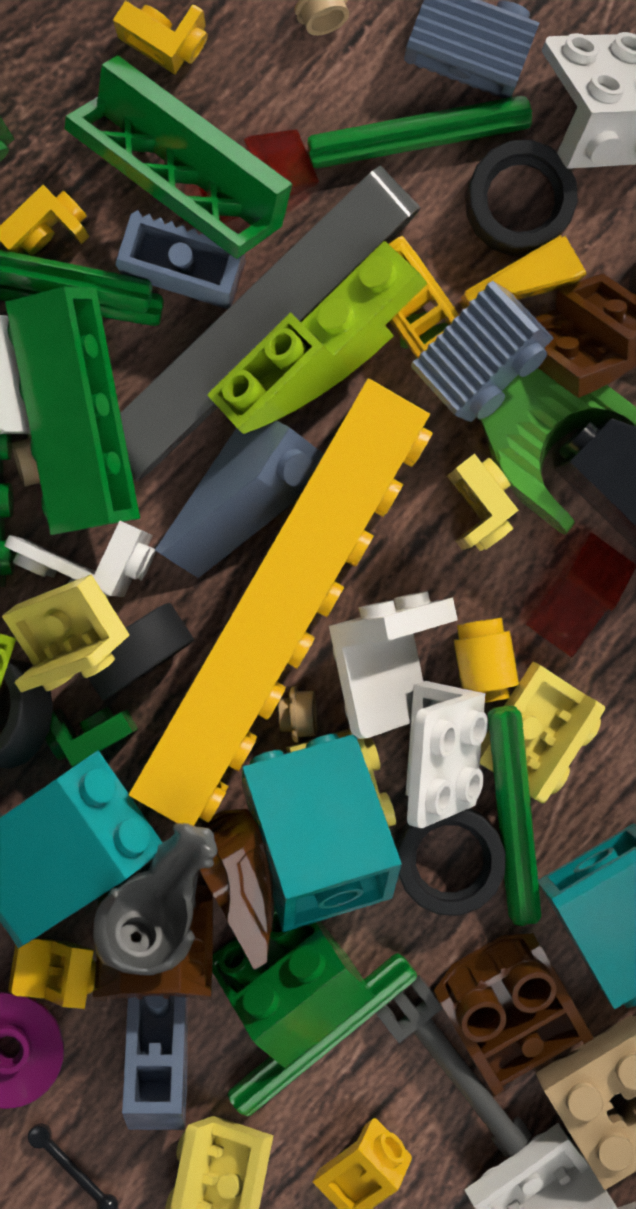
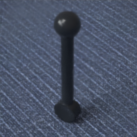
(40, 1137)

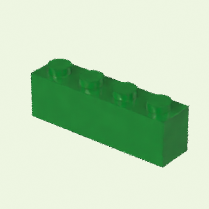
(72, 409)

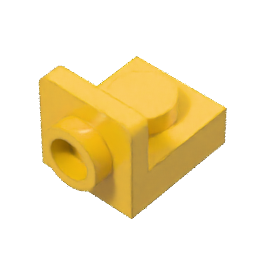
(152, 35)
(32, 222)
(365, 1170)

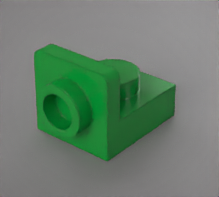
(99, 733)

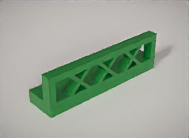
(192, 154)

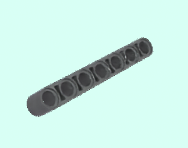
(295, 284)

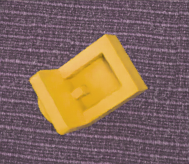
(53, 971)

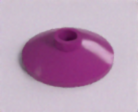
(41, 1053)

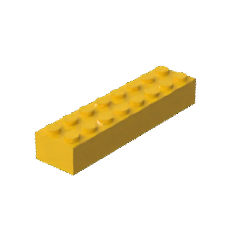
(280, 604)

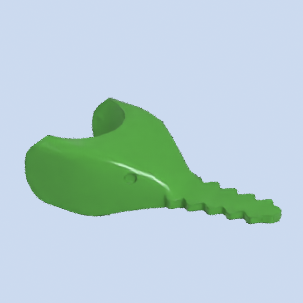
(531, 422)

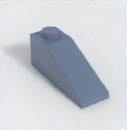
(239, 495)
(156, 1063)

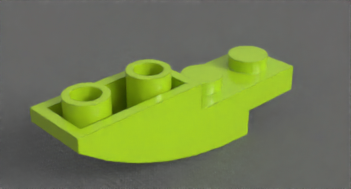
(314, 355)

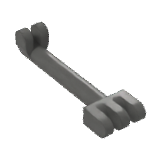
(508, 1134)

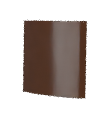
(591, 335)

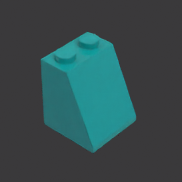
(321, 830)
(69, 848)
(598, 910)

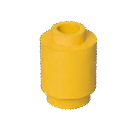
(486, 658)

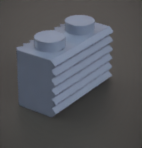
(473, 42)
(179, 260)
(483, 353)

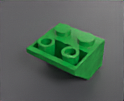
(294, 996)

